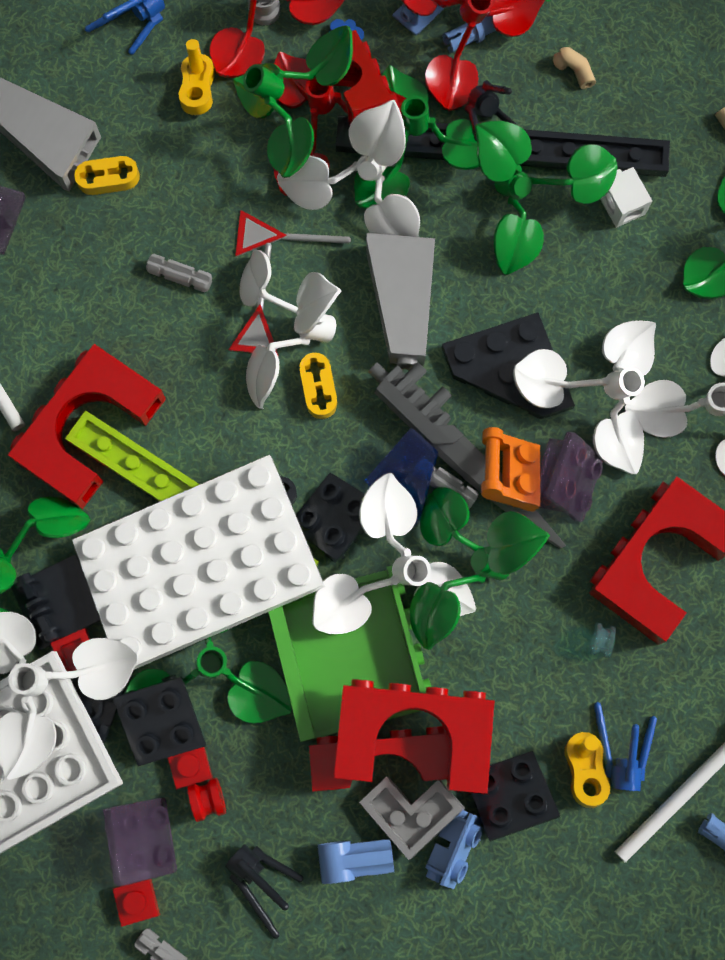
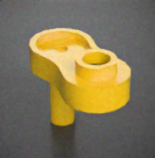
(197, 80)
(585, 760)

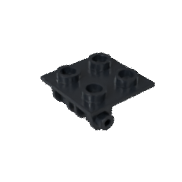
(332, 517)
(56, 601)
(159, 720)
(515, 797)

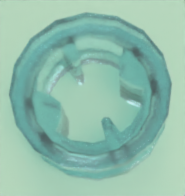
(602, 640)

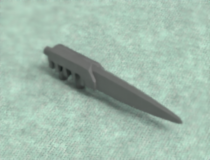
(427, 419)

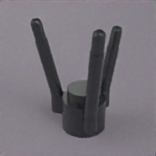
(486, 103)
(246, 867)

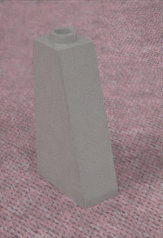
(46, 132)
(402, 287)

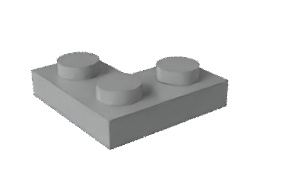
(411, 824)

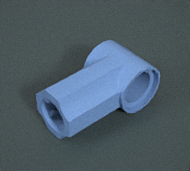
(346, 860)

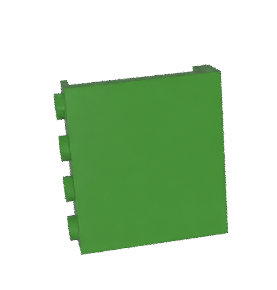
(321, 662)

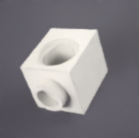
(626, 198)

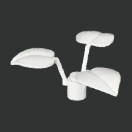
(381, 141)
(311, 322)
(632, 352)
(663, 410)
(389, 512)
(29, 740)

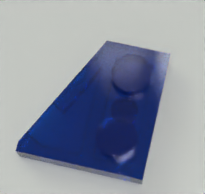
(412, 465)

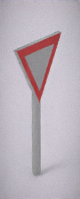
(255, 234)
(256, 329)

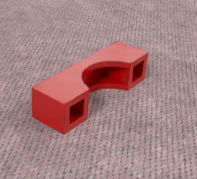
(367, 84)
(425, 752)

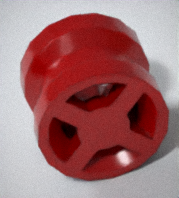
(206, 799)

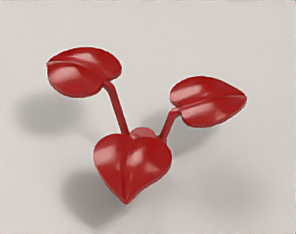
(235, 51)
(452, 79)
(320, 98)

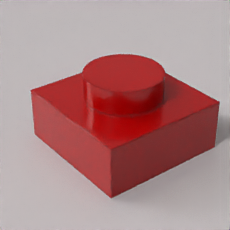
(67, 645)
(190, 768)
(136, 902)

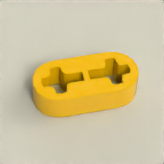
(107, 175)
(325, 384)

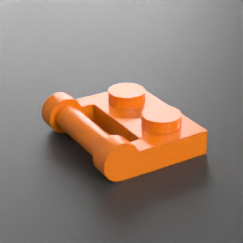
(520, 470)

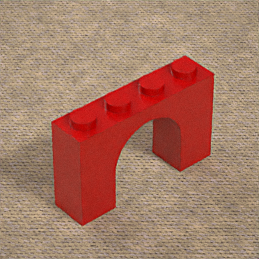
(95, 378)
(623, 583)
(465, 720)

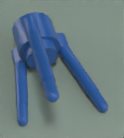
(142, 9)
(627, 772)

